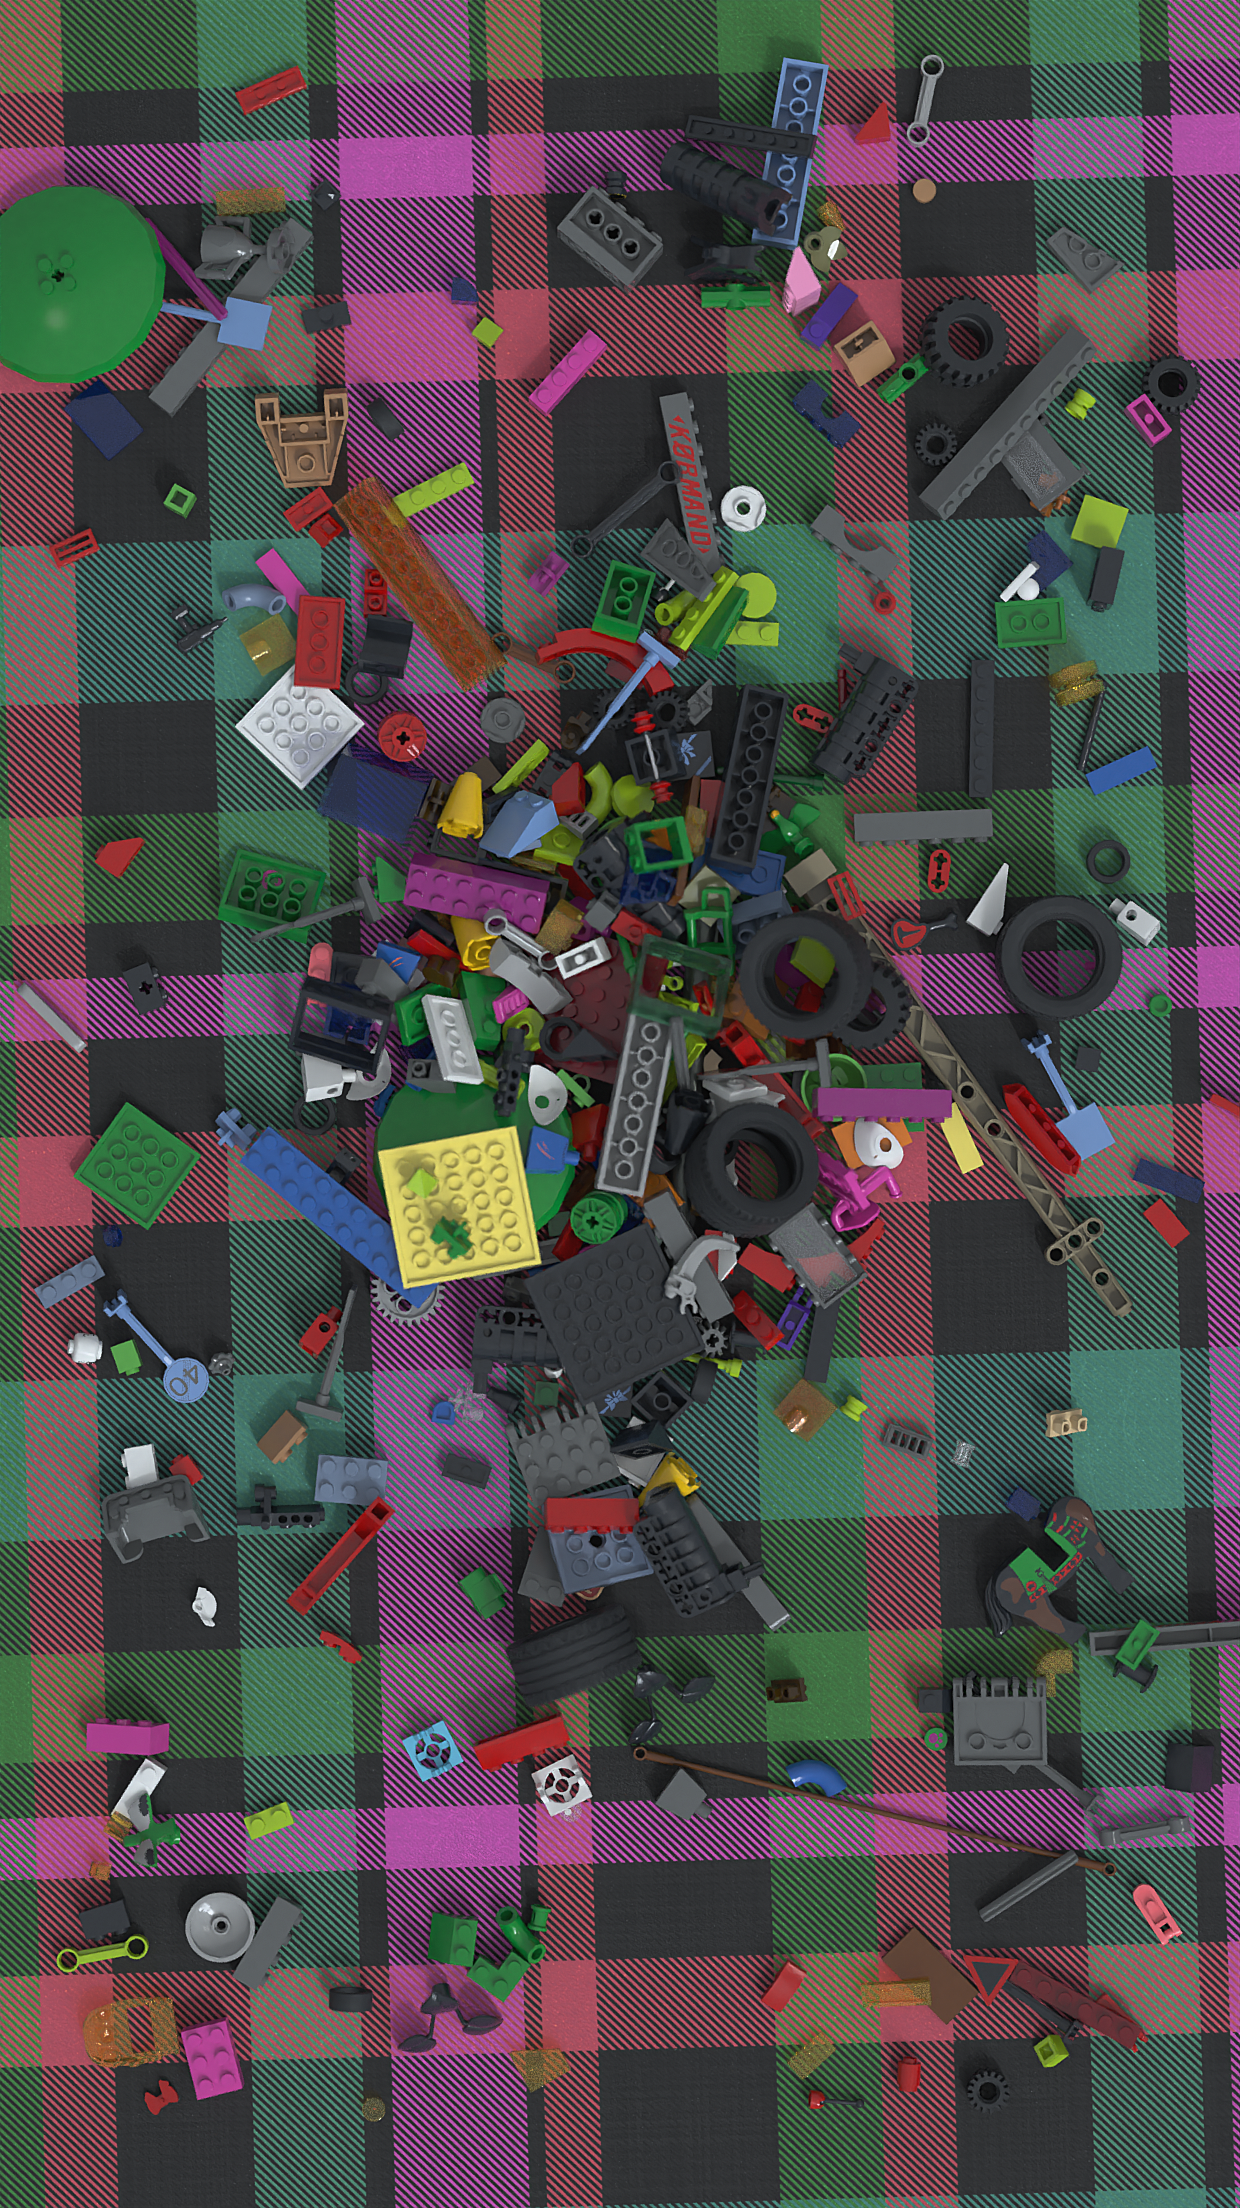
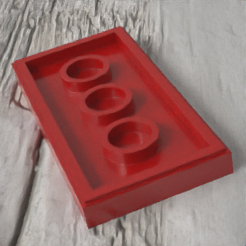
(319, 642)

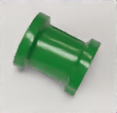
(539, 1917)

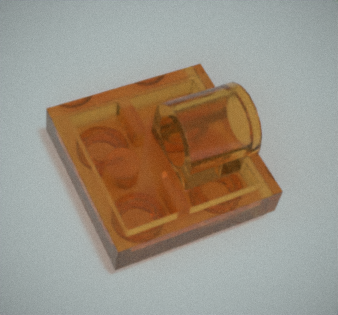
(804, 1410)

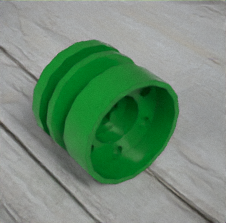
(607, 1208)

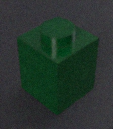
(546, 1393)

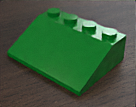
(258, 908)

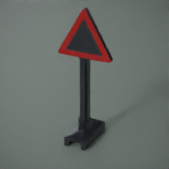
(992, 1975)

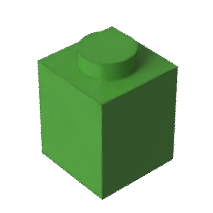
(180, 500)
(127, 1357)

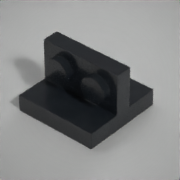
(428, 922)

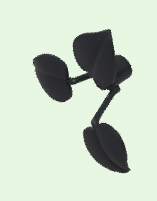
(649, 1681)
(441, 2002)

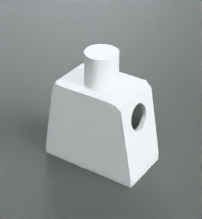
(1144, 925)
(323, 1078)

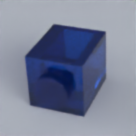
(1023, 1504)

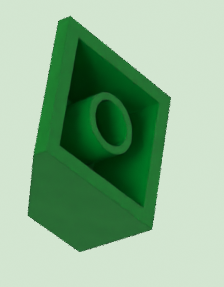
(453, 1938)

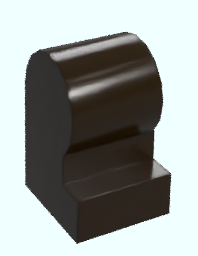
(441, 970)

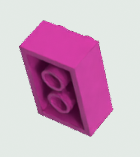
(212, 2058)

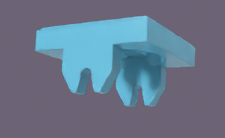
(426, 1772)

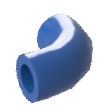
(818, 1773)

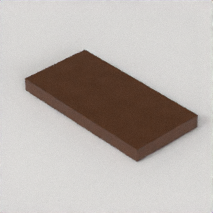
(918, 1959)

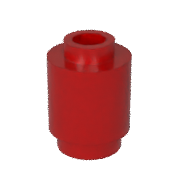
(908, 2074)

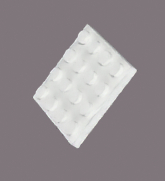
(299, 728)

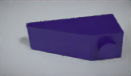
(828, 317)

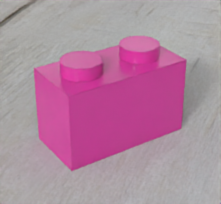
(1147, 420)

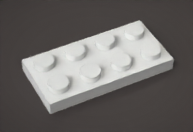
(452, 1039)

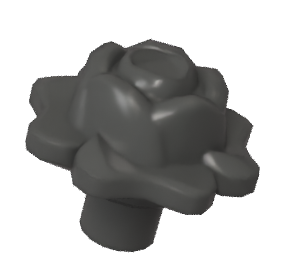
(221, 1363)

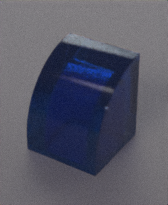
(463, 292)

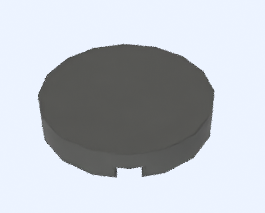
(502, 720)

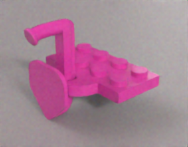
(853, 1206)

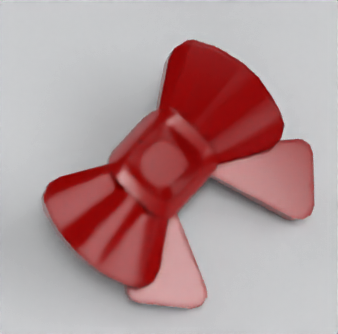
(168, 2095)

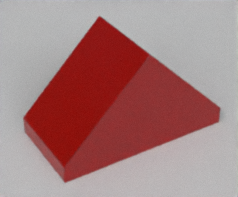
(876, 128)

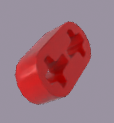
(815, 713)
(932, 871)

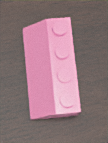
(801, 286)

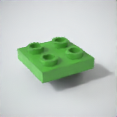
(581, 1096)

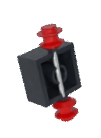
(655, 757)

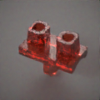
(662, 637)

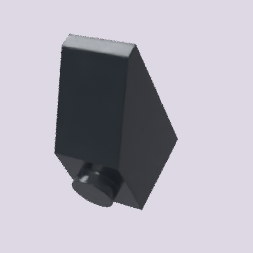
(935, 1699)

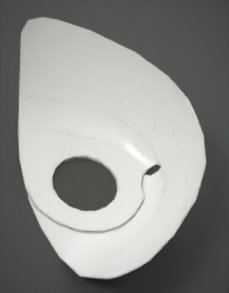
(547, 1084)
(366, 1089)
(867, 1145)

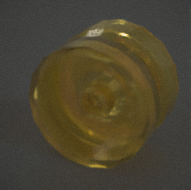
(1076, 683)

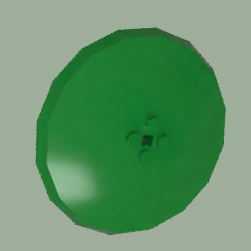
(76, 283)
(430, 1116)

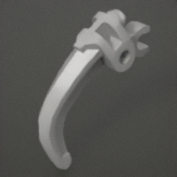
(681, 1275)

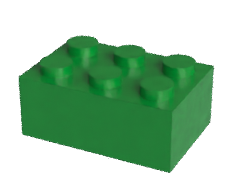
(623, 601)

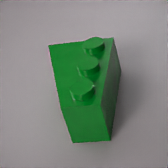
(477, 995)

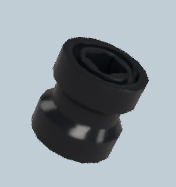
(616, 184)

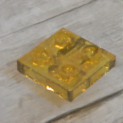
(269, 644)

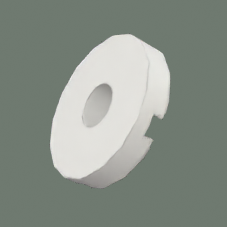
(746, 495)

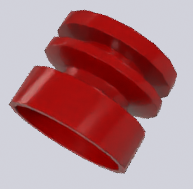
(393, 725)

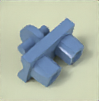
(231, 1132)

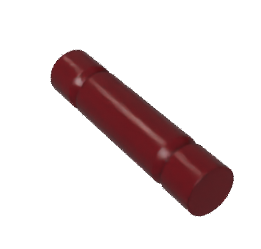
(842, 687)

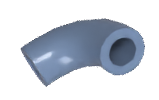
(254, 595)

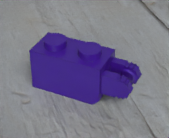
(793, 1319)

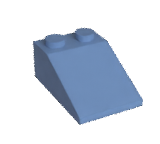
(519, 824)

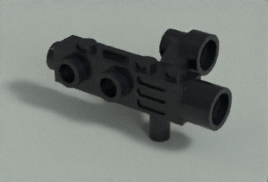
(513, 1063)
(278, 1515)

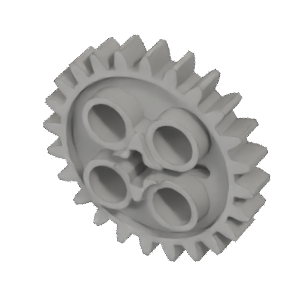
(393, 1310)

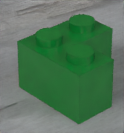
(501, 1978)

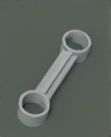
(925, 100)
(517, 937)

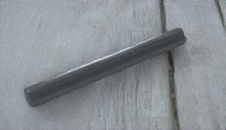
(680, 1053)
(1028, 1885)

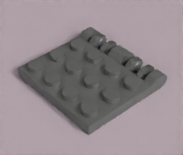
(563, 1455)
(1000, 1725)

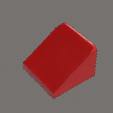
(325, 530)

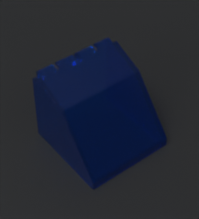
(375, 794)

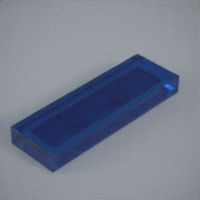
(1168, 1180)

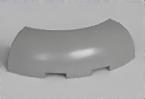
(528, 977)

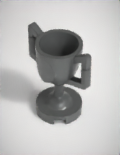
(229, 248)

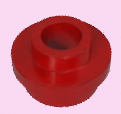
(884, 596)

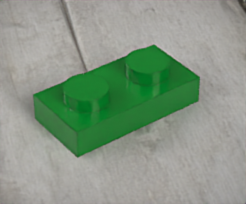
(1137, 1644)

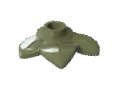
(829, 247)

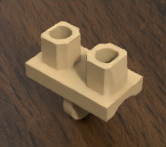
(1065, 1422)

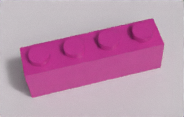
(567, 373)

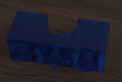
(839, 430)

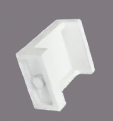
(638, 1470)

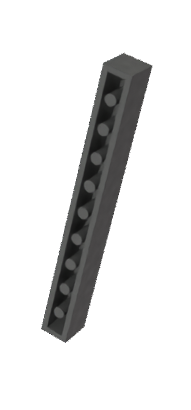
(204, 350)
(1008, 423)

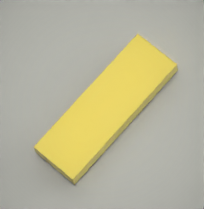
(961, 1141)

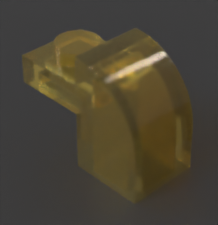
(1054, 1662)

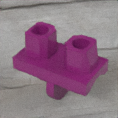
(548, 574)

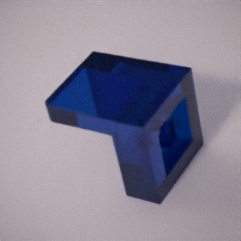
(417, 1050)

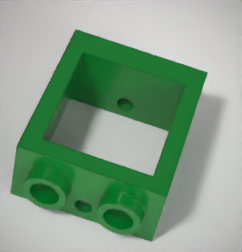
(677, 838)

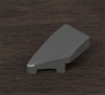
(700, 703)

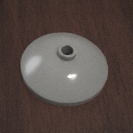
(209, 1939)

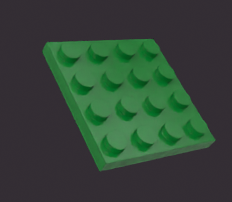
(137, 1165)

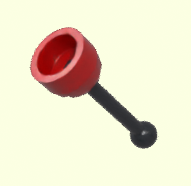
(817, 2100)

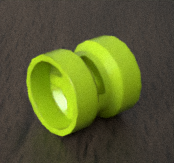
(1080, 404)

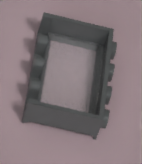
(817, 1256)

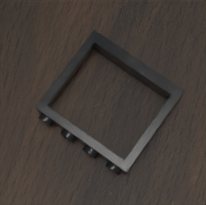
(348, 1000)

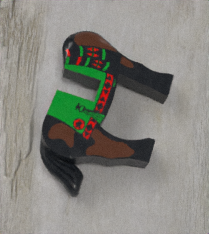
(1025, 1581)

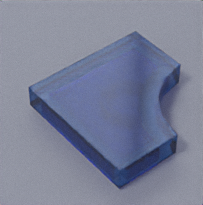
(1049, 557)

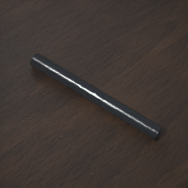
(1091, 729)

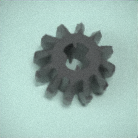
(718, 1338)

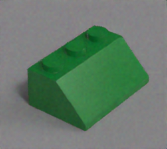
(721, 623)

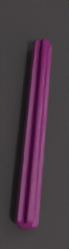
(188, 275)

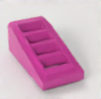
(509, 1003)

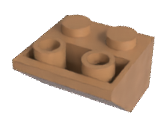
(864, 354)
(282, 1436)

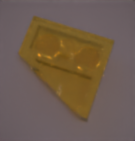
(540, 2066)

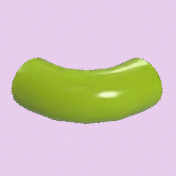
(675, 608)
(601, 785)

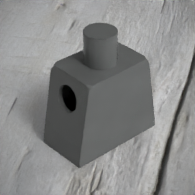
(684, 1796)

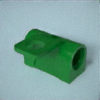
(484, 1592)

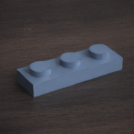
(70, 1281)

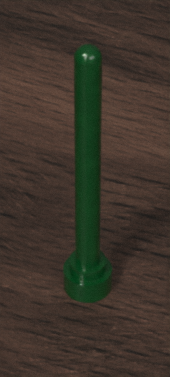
(814, 781)

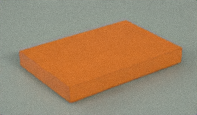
(845, 1139)

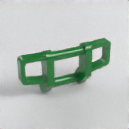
(725, 913)

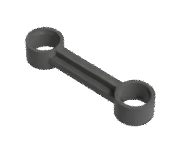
(1169, 1826)

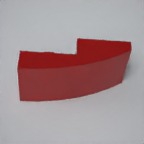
(375, 593)
(347, 1650)
(784, 1986)

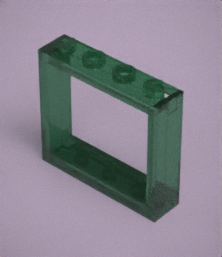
(692, 957)

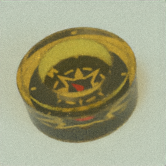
(373, 2109)

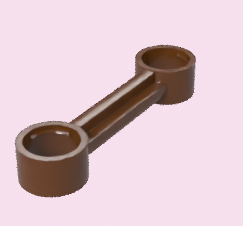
(528, 656)

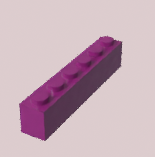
(881, 1103)

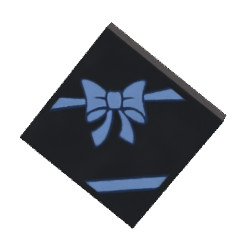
(697, 754)
(616, 1403)

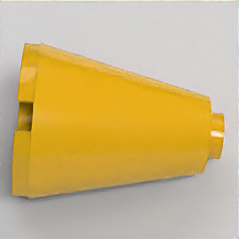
(464, 808)
(473, 942)
(672, 1471)

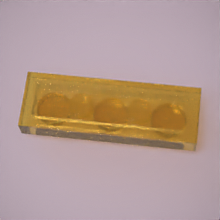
(250, 201)
(896, 1993)

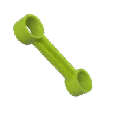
(102, 1953)

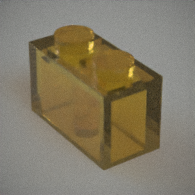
(559, 927)

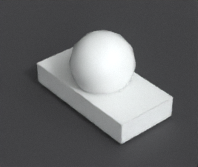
(1024, 585)

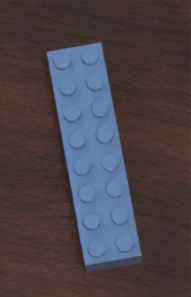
(795, 110)

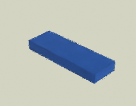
(1121, 770)

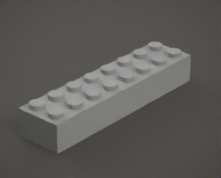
(634, 1106)

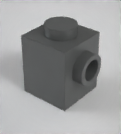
(602, 910)

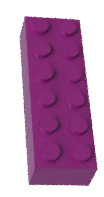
(473, 890)

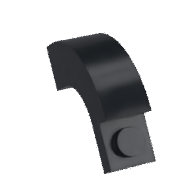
(343, 1166)

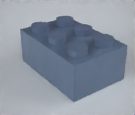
(752, 915)
(350, 1479)

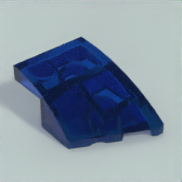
(648, 886)

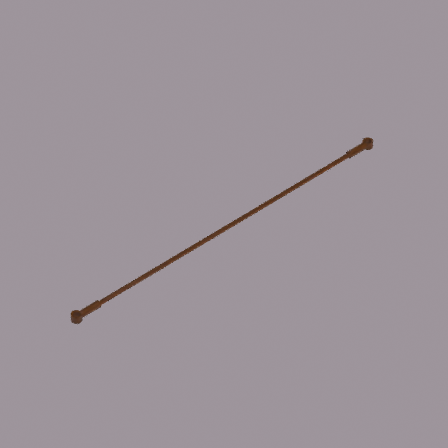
(670, 1760)

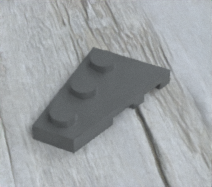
(1084, 262)

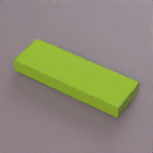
(523, 767)

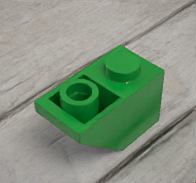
(391, 883)

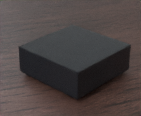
(1087, 1059)

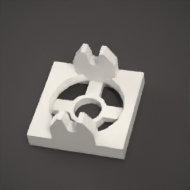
(556, 1807)

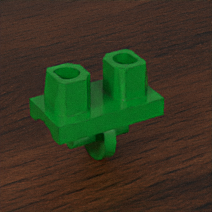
(454, 1235)

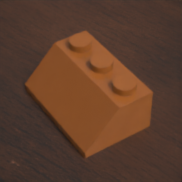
(737, 1010)

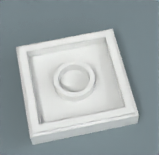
(736, 1087)

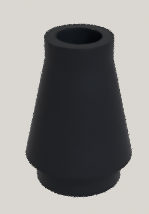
(505, 1400)

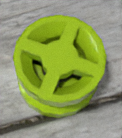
(853, 1408)

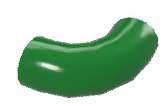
(520, 1935)

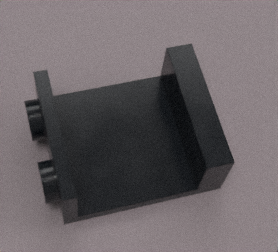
(386, 646)

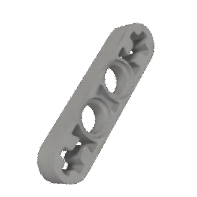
(51, 1017)

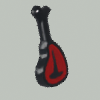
(908, 935)

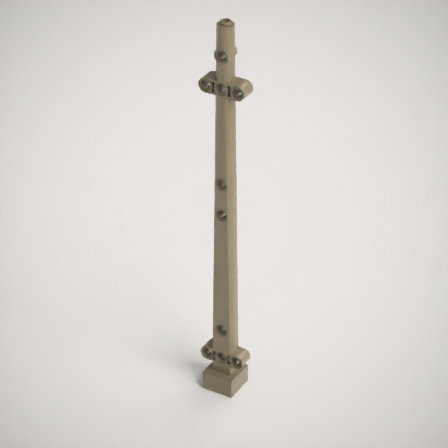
(810, 881)

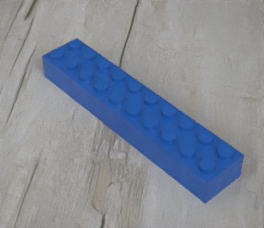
(331, 1209)

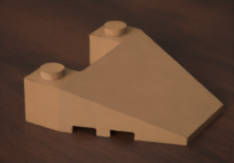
(306, 443)

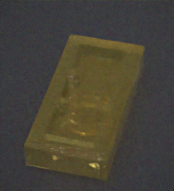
(811, 2055)

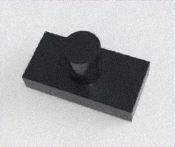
(326, 317)

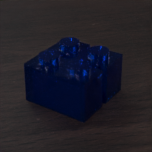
(339, 1020)

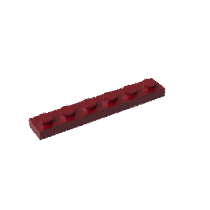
(1075, 2004)

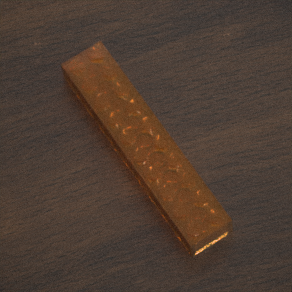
(420, 583)

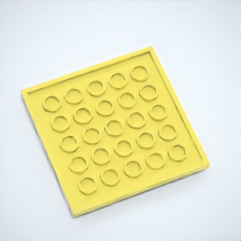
(478, 1183)

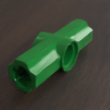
(735, 297)
(898, 384)

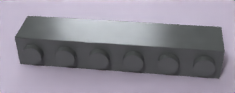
(922, 826)
(678, 1236)

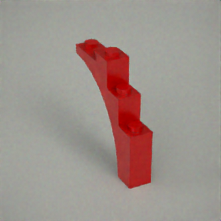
(773, 1270)

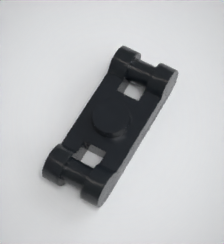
(549, 774)

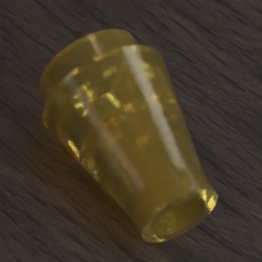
(830, 215)

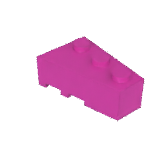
(127, 1736)

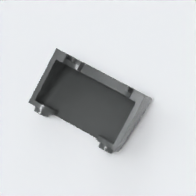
(152, 1513)

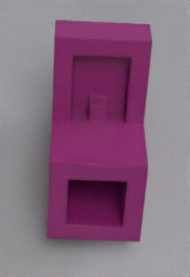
(786, 971)

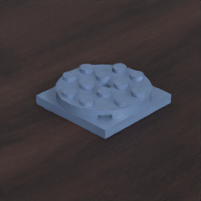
(590, 1567)

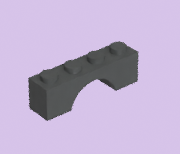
(830, 528)

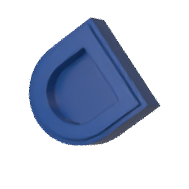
(443, 1413)

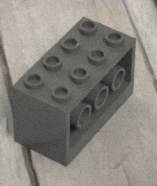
(608, 254)

